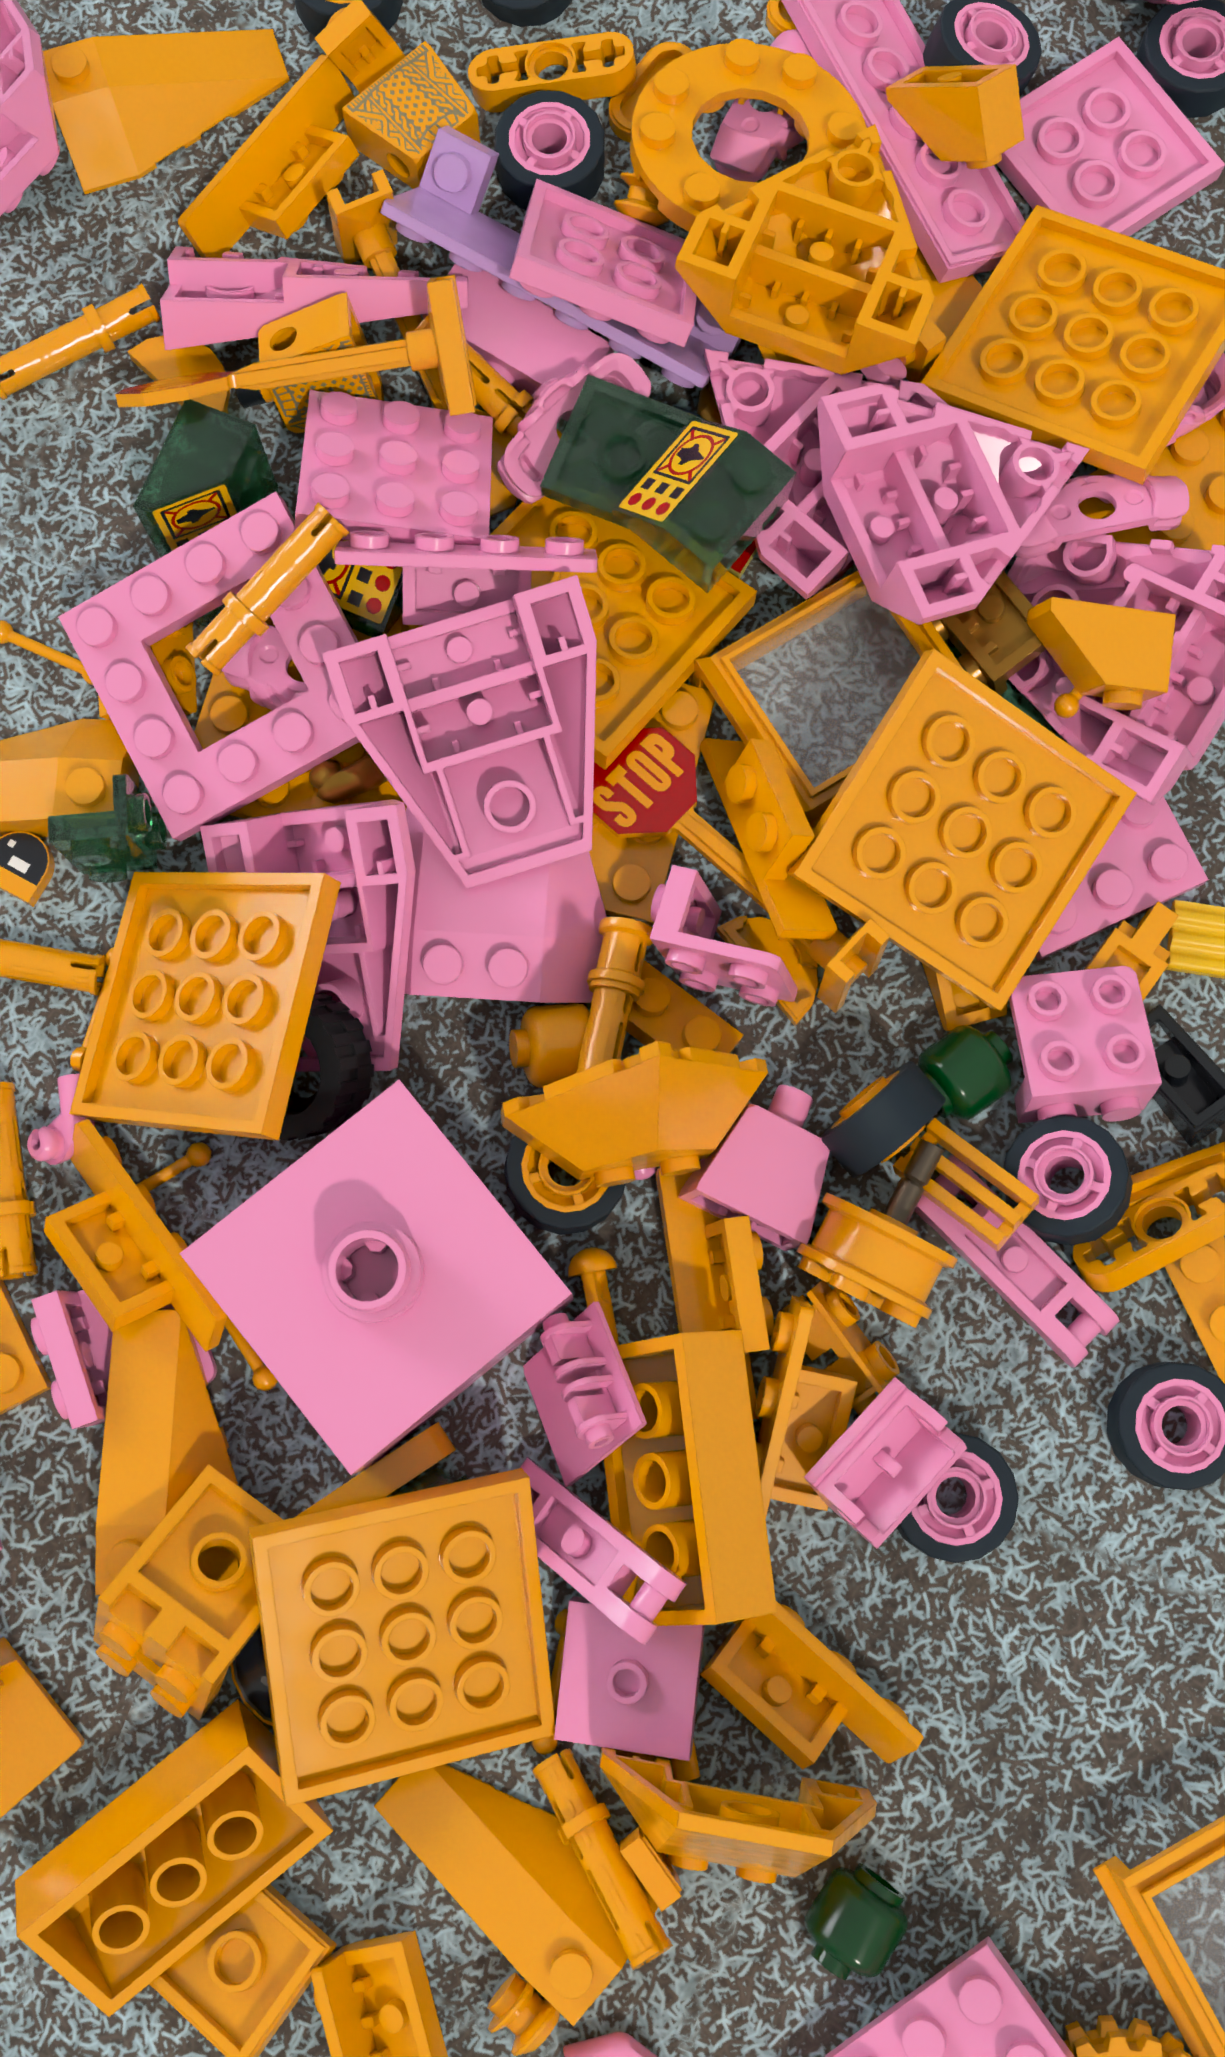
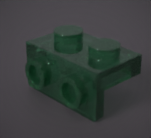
(112, 841)

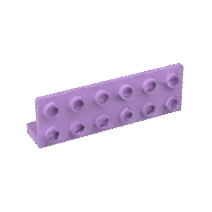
(448, 214)

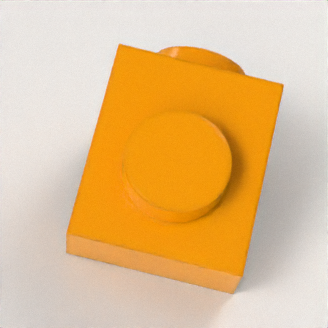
(359, 44)

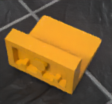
(33, 1731)

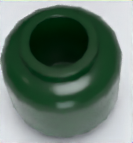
(967, 1070)
(856, 1922)

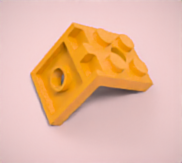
(168, 1615)

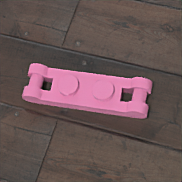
(1025, 1275)
(597, 1556)

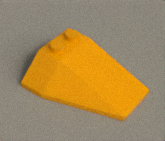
(734, 1827)

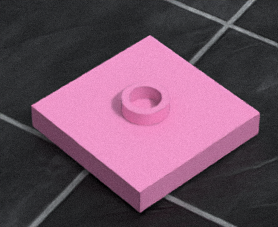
(627, 1691)

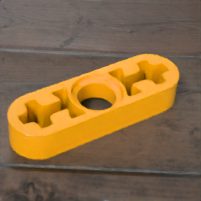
(532, 58)
(1154, 1252)
(390, 1472)

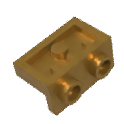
(993, 635)

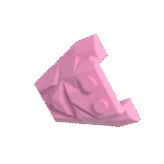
(1170, 731)

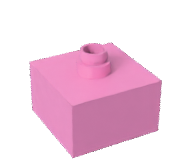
(377, 1278)

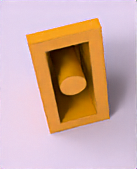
(962, 110)
(1107, 648)

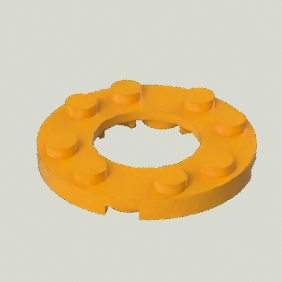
(702, 83)

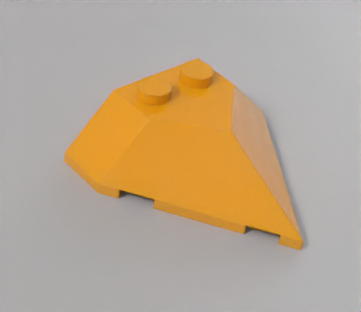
(815, 262)
(637, 1112)

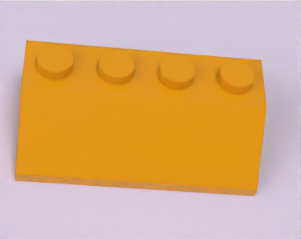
(693, 1478)
(166, 1862)

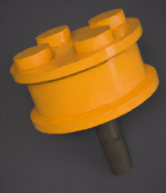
(876, 1252)

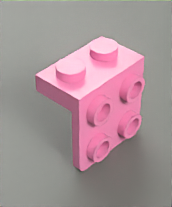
(684, 933)
(1083, 1045)
(80, 1354)

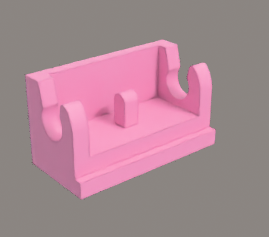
(885, 1462)

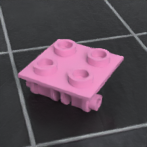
(582, 1391)

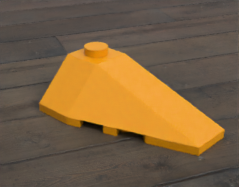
(147, 95)
(60, 773)
(155, 1441)
(512, 1881)

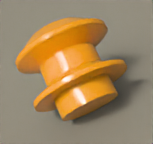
(640, 202)
(523, 2013)

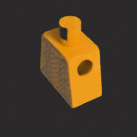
(402, 111)
(311, 330)

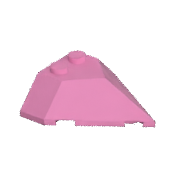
(780, 411)
(932, 496)

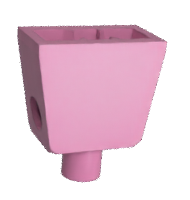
(765, 1171)

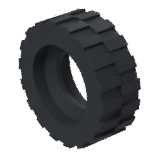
(343, 1072)

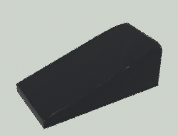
(1191, 1081)

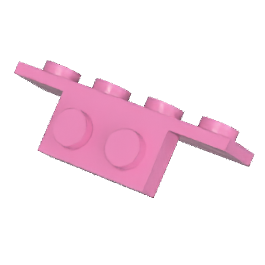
(459, 578)

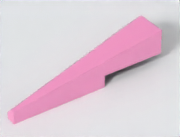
(237, 296)

